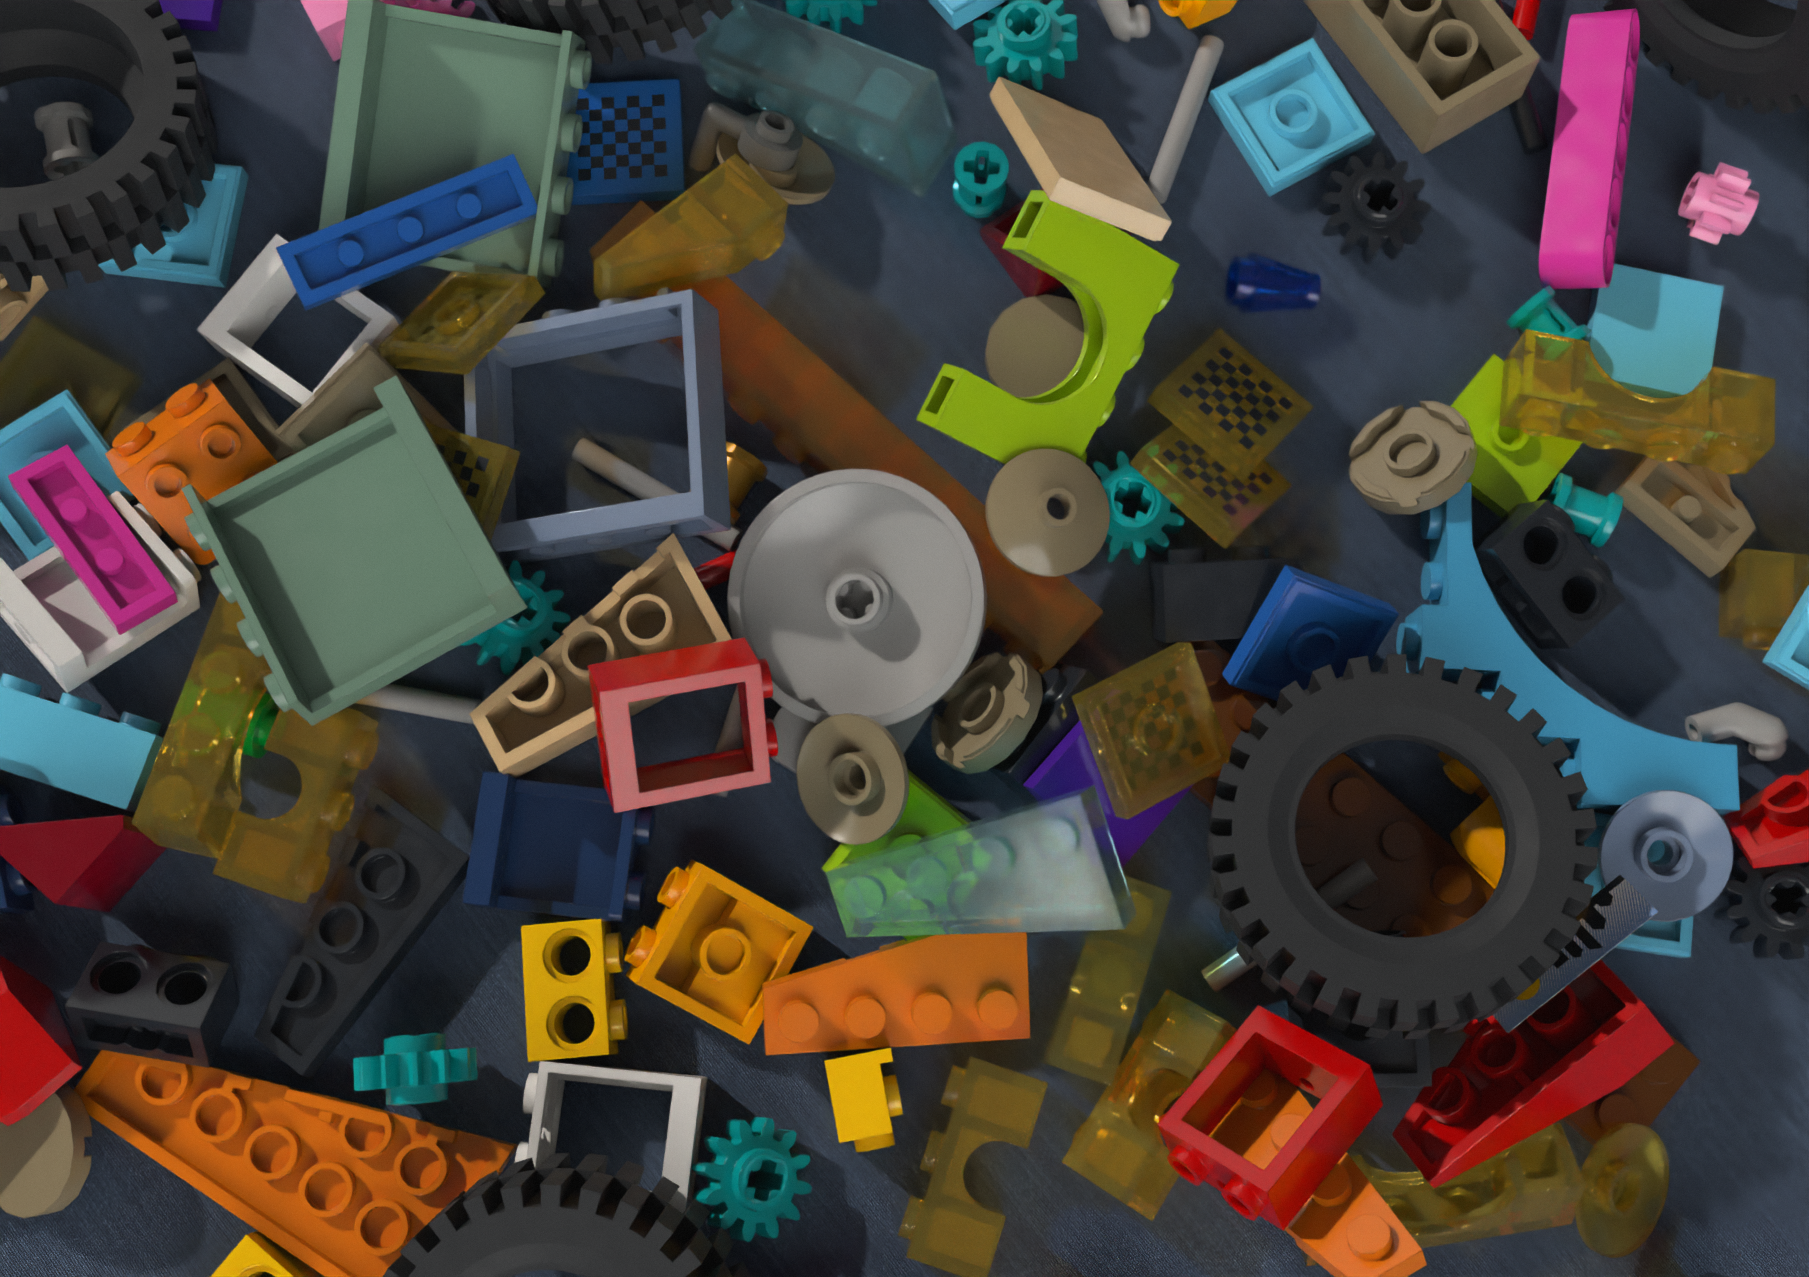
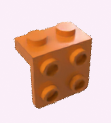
(192, 443)

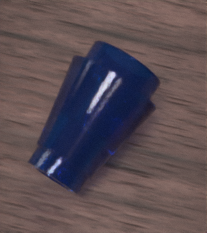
(1269, 285)

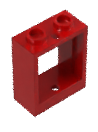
(672, 673)
(1281, 1189)

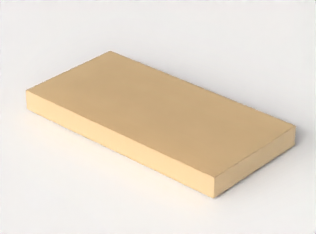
(1079, 161)

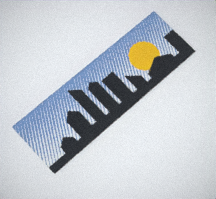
(1604, 924)

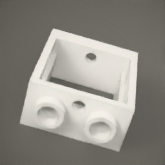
(254, 305)
(544, 1100)

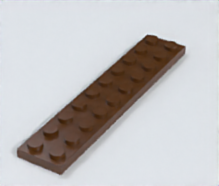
(1420, 878)

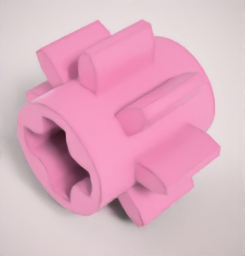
(1718, 203)

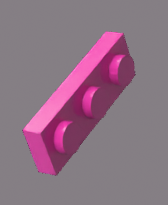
(93, 539)

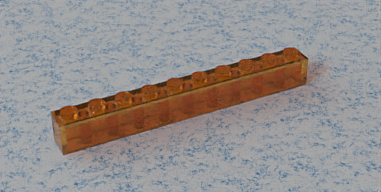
(835, 428)

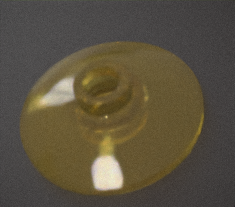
(1623, 1190)

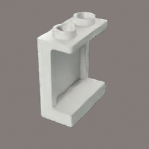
(64, 623)

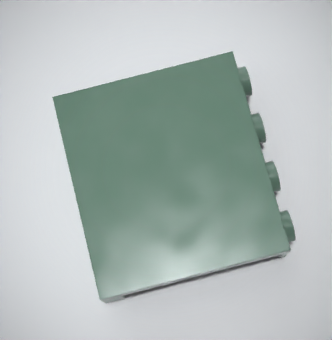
(445, 96)
(354, 560)

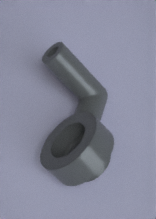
(763, 138)

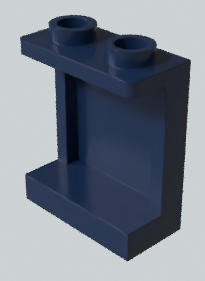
(556, 851)

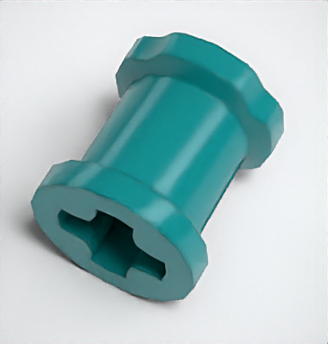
(994, 170)
(1546, 316)
(1591, 512)

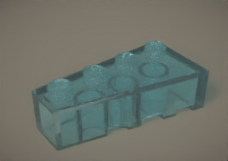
(834, 91)
(1001, 874)

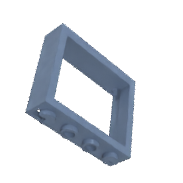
(612, 325)

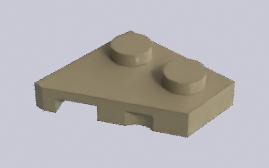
(1689, 510)

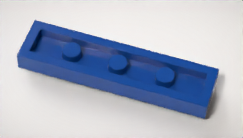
(408, 232)

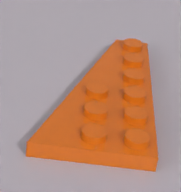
(299, 1166)

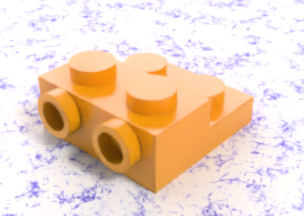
(715, 949)

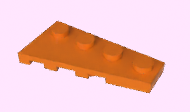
(904, 996)
(1345, 1219)

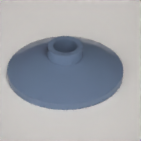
(1694, 859)

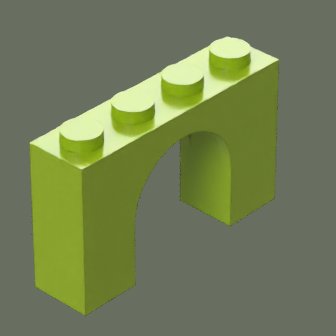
(1118, 293)

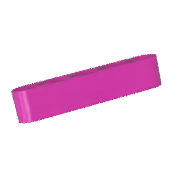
(1589, 150)

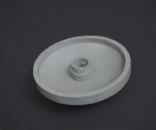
(858, 596)

